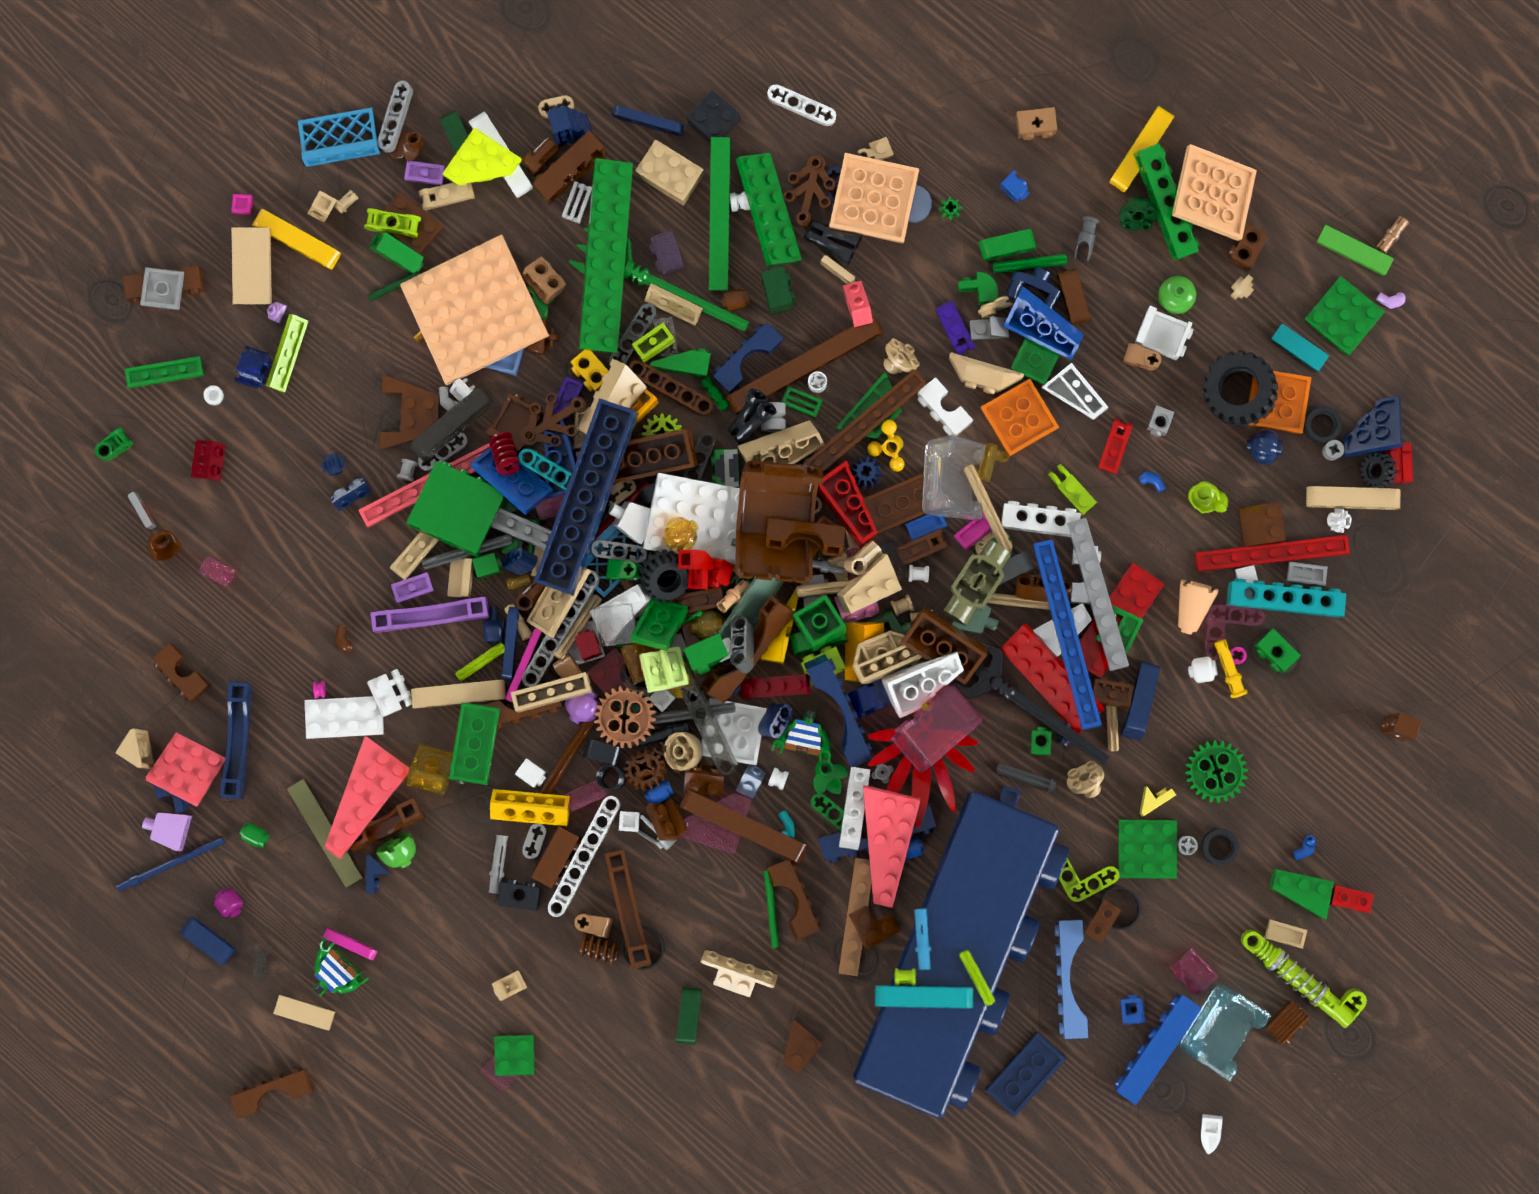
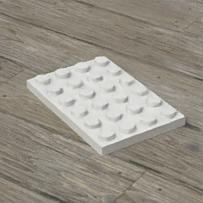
(707, 503)

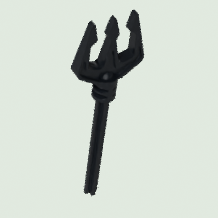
(992, 680)

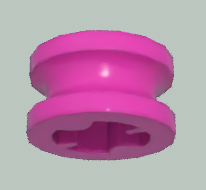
(1244, 655)
(319, 689)

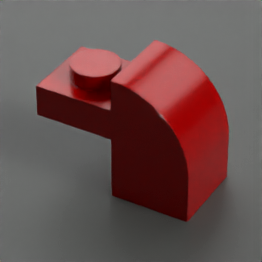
(698, 564)

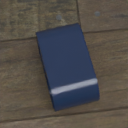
(519, 561)
(775, 720)

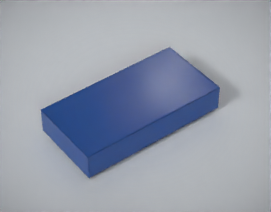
(924, 526)

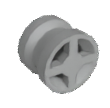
(1330, 452)
(1190, 846)

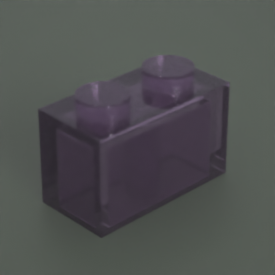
(667, 253)

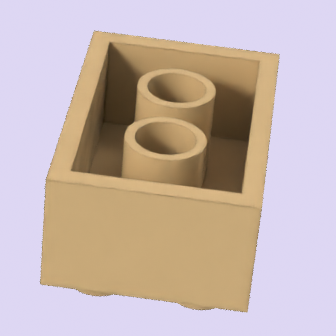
(669, 172)

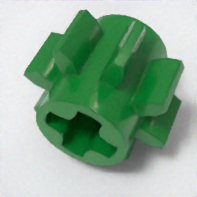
(954, 205)

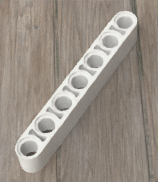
(577, 863)

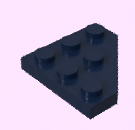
(1377, 430)

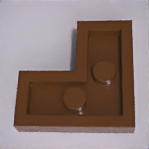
(872, 931)

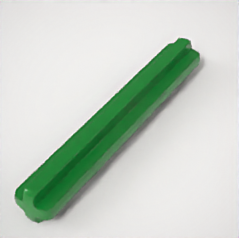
(1029, 263)

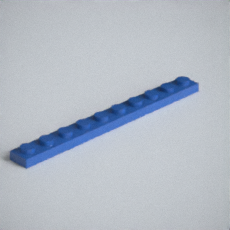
(1067, 635)

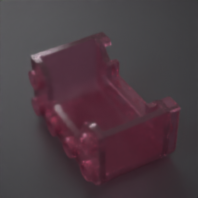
(936, 728)

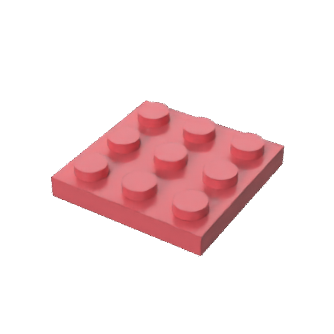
(186, 769)

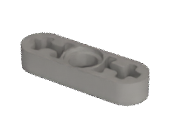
(458, 449)
(604, 553)

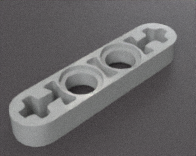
(392, 116)

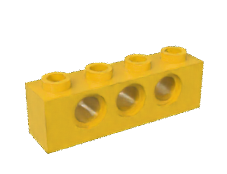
(529, 807)

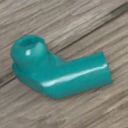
(788, 823)

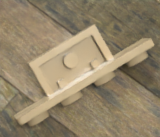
(737, 975)

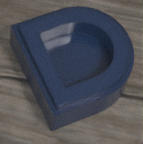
(1009, 796)

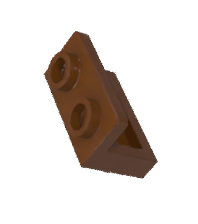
(704, 780)

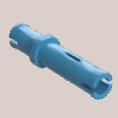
(922, 939)

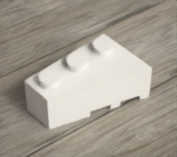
(1076, 392)

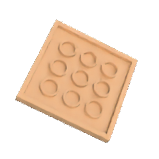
(1214, 192)
(874, 198)

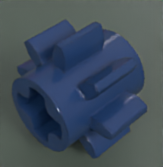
(333, 464)

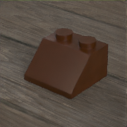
(1262, 524)

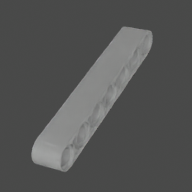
(543, 651)

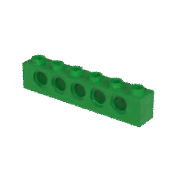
(1157, 196)

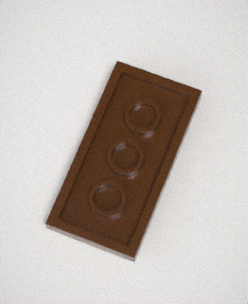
(896, 504)

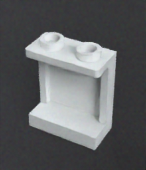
(1163, 334)

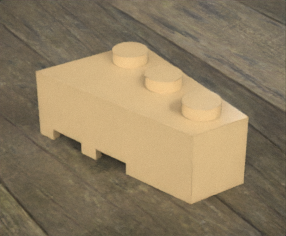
(871, 586)

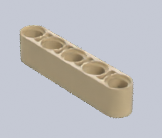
(1353, 498)
(458, 693)

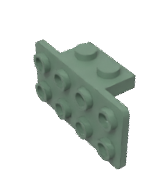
(751, 602)

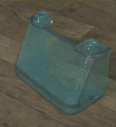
(1222, 1029)

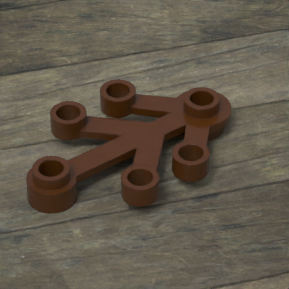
(810, 187)
(550, 421)

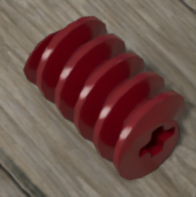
(504, 453)

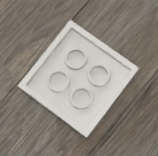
(739, 730)

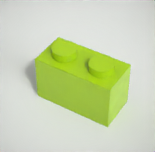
(653, 342)

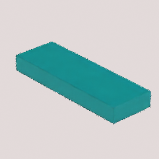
(1299, 347)

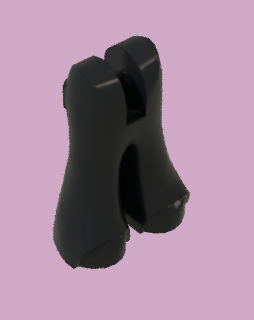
(840, 252)
(752, 415)

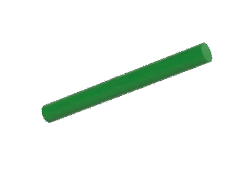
(771, 911)

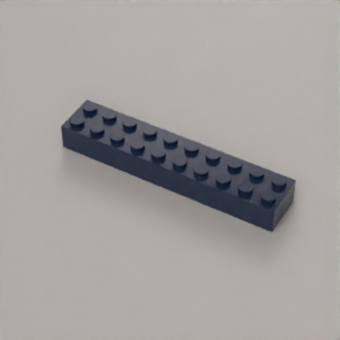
(586, 497)

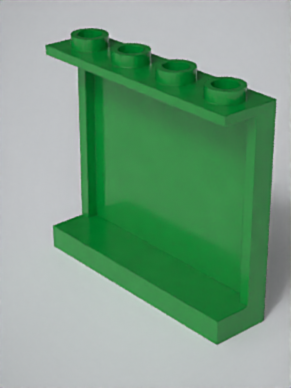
(456, 508)

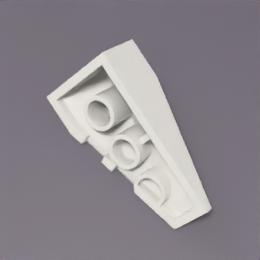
(918, 683)

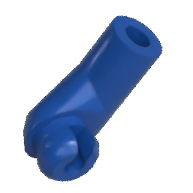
(1152, 478)

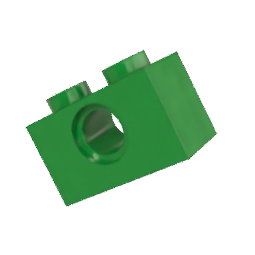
(1287, 656)

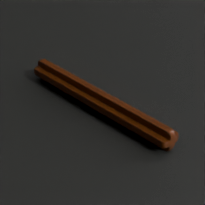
(567, 757)

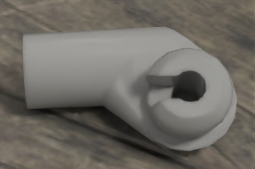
(446, 402)

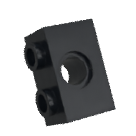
(508, 899)

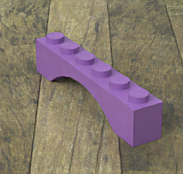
(430, 615)

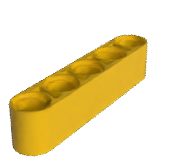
(1148, 137)
(297, 239)

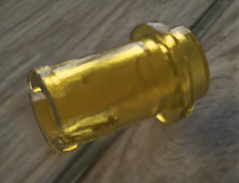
(517, 582)

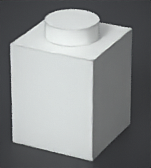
(531, 773)

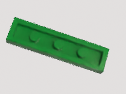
(164, 372)

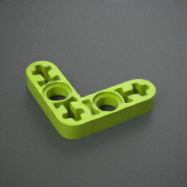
(1076, 883)

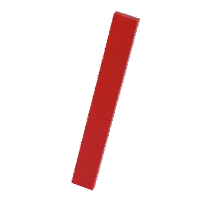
(1272, 553)

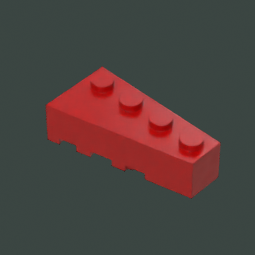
(847, 504)

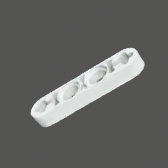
(800, 107)

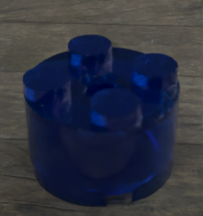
(252, 367)
(869, 698)

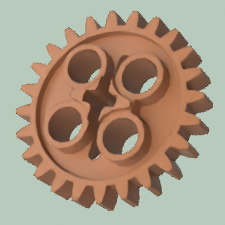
(607, 715)

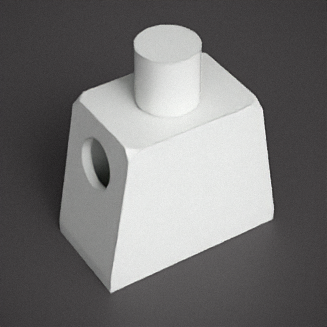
(631, 520)

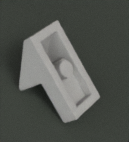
(988, 329)

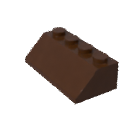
(936, 637)

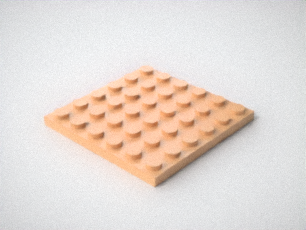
(474, 310)

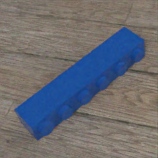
(1157, 1049)

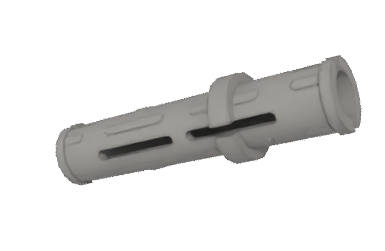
(498, 864)

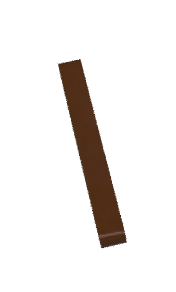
(808, 362)

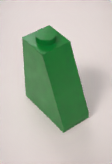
(396, 252)

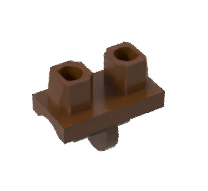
(540, 346)

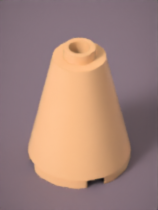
(1194, 604)

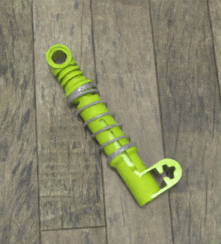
(1318, 994)

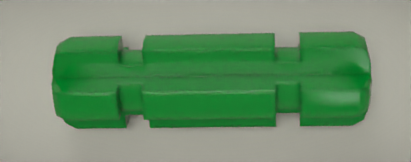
(715, 394)

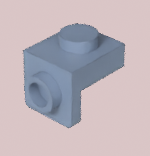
(750, 781)

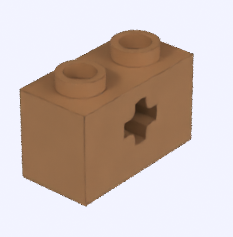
(1044, 117)

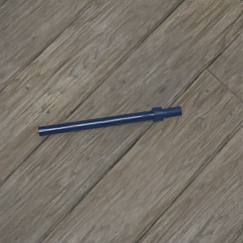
(136, 879)

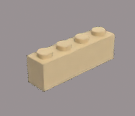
(551, 692)

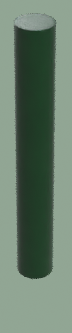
(390, 287)

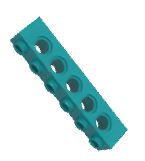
(1237, 598)

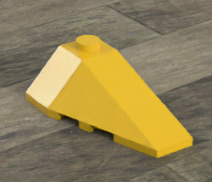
(777, 650)

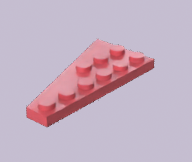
(369, 787)
(889, 831)

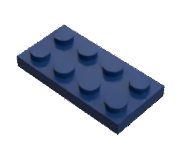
(521, 488)

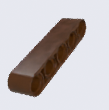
(677, 395)

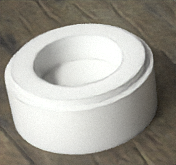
(213, 395)

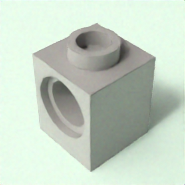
(1164, 414)

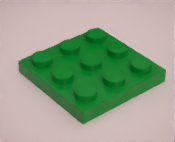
(1344, 316)
(1147, 849)

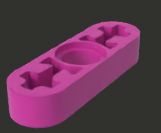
(350, 944)

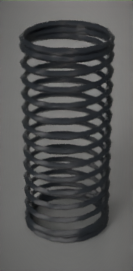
(600, 780)

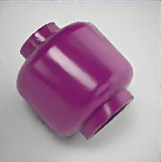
(228, 903)

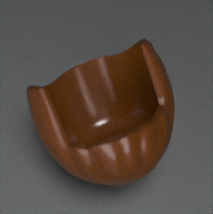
(163, 545)

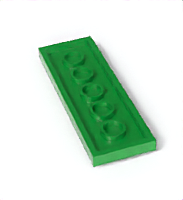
(768, 209)

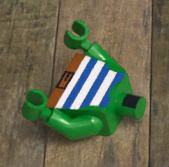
(805, 737)
(335, 971)

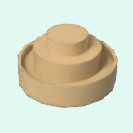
(1242, 287)

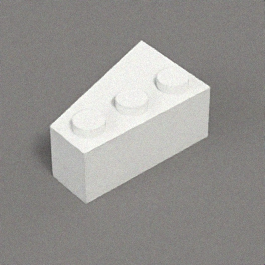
(636, 595)
(1048, 634)

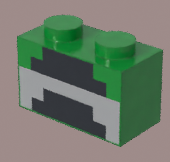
(726, 467)

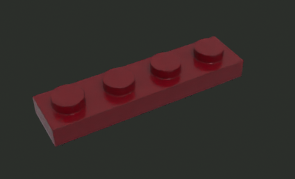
(775, 686)

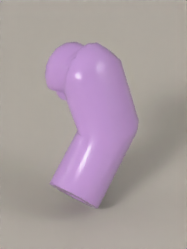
(1393, 301)

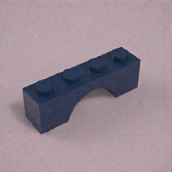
(764, 341)

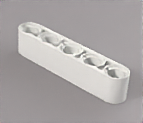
(518, 181)

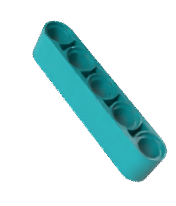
(554, 470)
(924, 996)

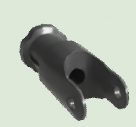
(1087, 235)

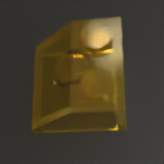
(430, 769)

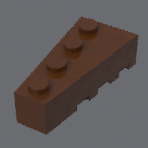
(569, 167)

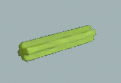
(480, 662)
(977, 977)

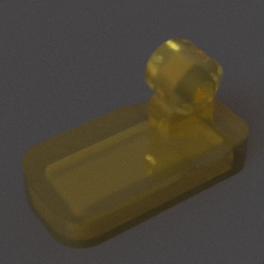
(987, 464)

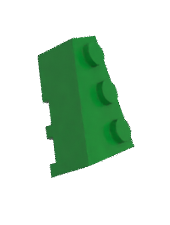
(706, 654)
(1306, 891)

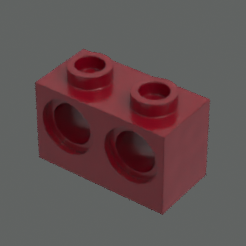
(588, 645)

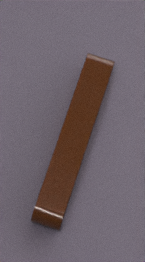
(743, 826)

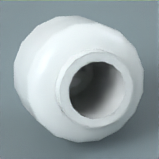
(1203, 669)

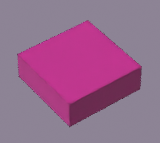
(242, 204)

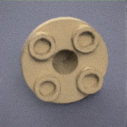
(900, 357)
(1086, 779)

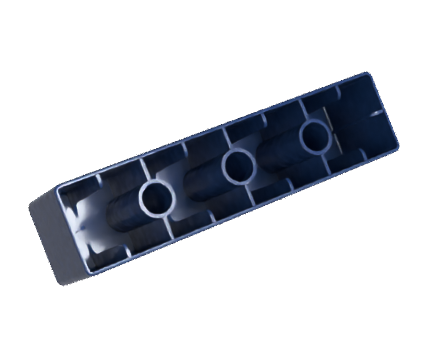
(973, 906)

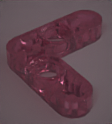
(1220, 623)

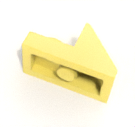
(1150, 803)

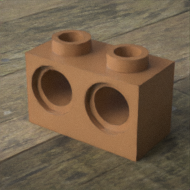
(540, 282)

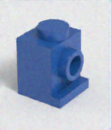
(1015, 187)
(1127, 1015)

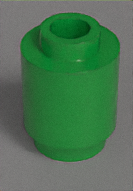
(254, 835)

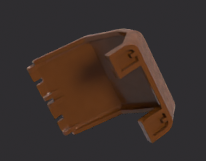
(781, 493)

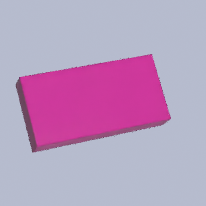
(973, 532)

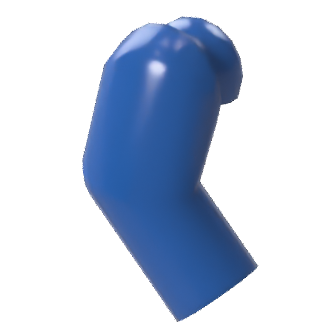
(1307, 848)

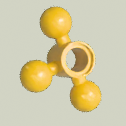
(875, 448)

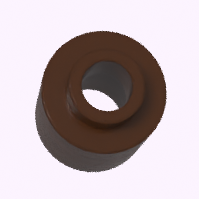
(735, 299)

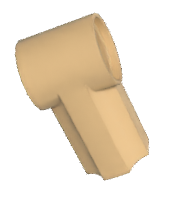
(864, 558)

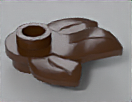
(406, 147)

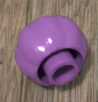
(582, 707)

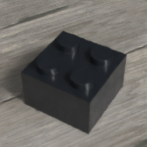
(713, 117)

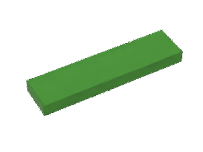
(1355, 250)

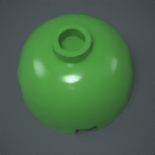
(1177, 294)
(398, 851)

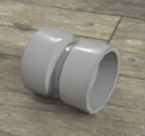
(777, 422)

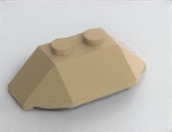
(983, 375)
(882, 657)

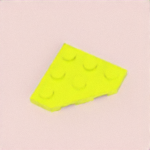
(480, 160)

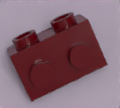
(208, 460)

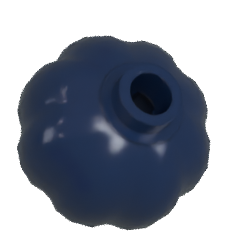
(1265, 446)

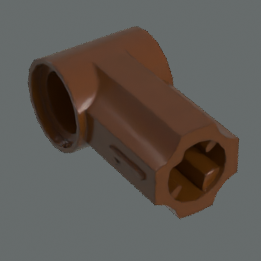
(536, 160)
(532, 593)

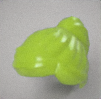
(1207, 498)

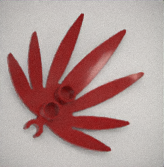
(921, 782)

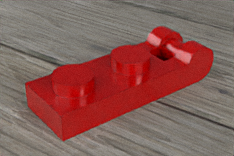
(1115, 447)

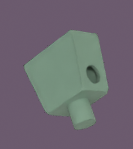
(978, 621)

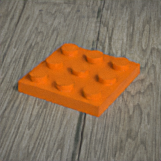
(1290, 405)
(1019, 417)

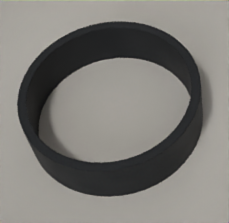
(1138, 905)
(662, 953)

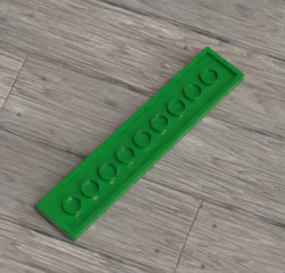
(605, 255)

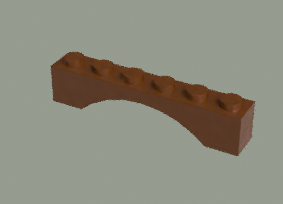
(772, 619)
(627, 909)

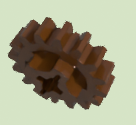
(645, 772)

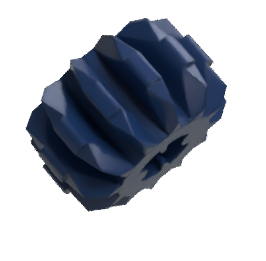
(872, 474)

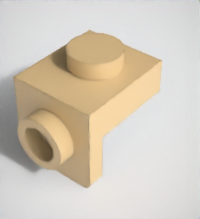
(509, 985)

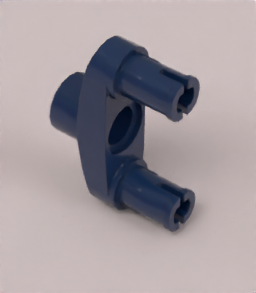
(1037, 280)

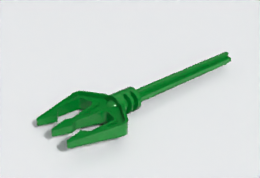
(645, 277)

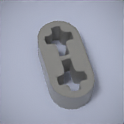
(530, 839)

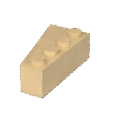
(619, 387)
(784, 446)

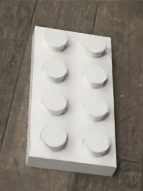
(343, 717)

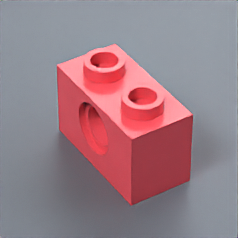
(857, 303)

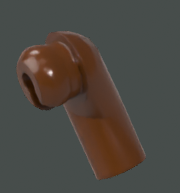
(341, 641)

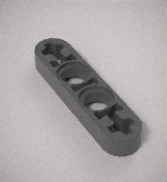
(630, 335)

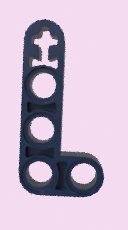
(1141, 701)

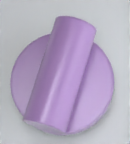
(276, 312)

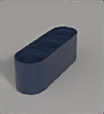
(207, 941)

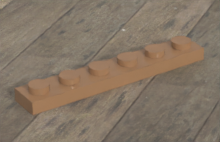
(858, 898)

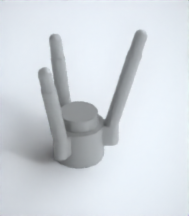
(661, 844)

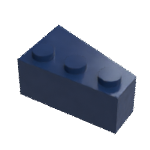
(568, 124)

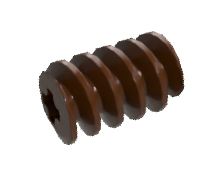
(599, 950)

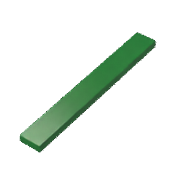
(719, 213)

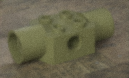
(977, 582)

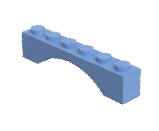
(1069, 936)

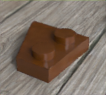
(800, 1047)

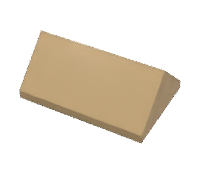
(137, 749)

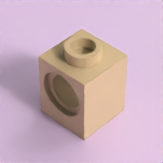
(321, 206)

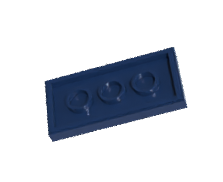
(1025, 1074)

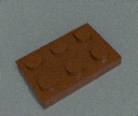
(427, 228)

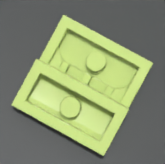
(663, 669)

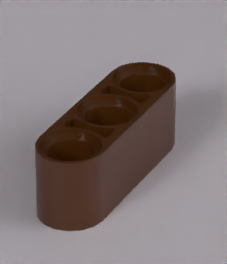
(1073, 297)
(1031, 587)

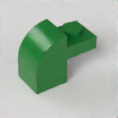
(984, 285)

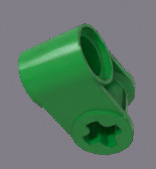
(114, 444)
(622, 570)

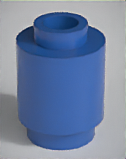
(659, 793)
(914, 848)

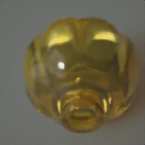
(680, 533)
(706, 625)

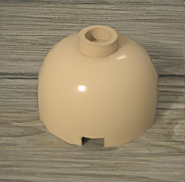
(683, 751)

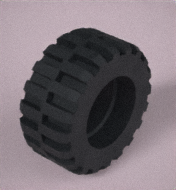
(1232, 365)

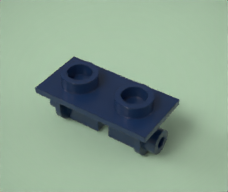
(343, 498)

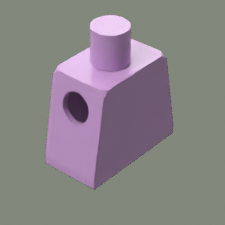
(169, 829)

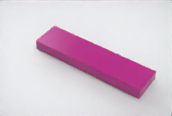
(526, 659)

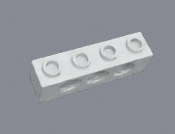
(1010, 521)
(854, 808)

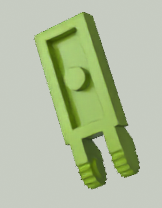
(1073, 491)

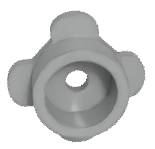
(883, 777)

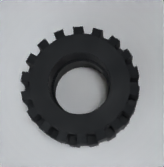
(654, 567)

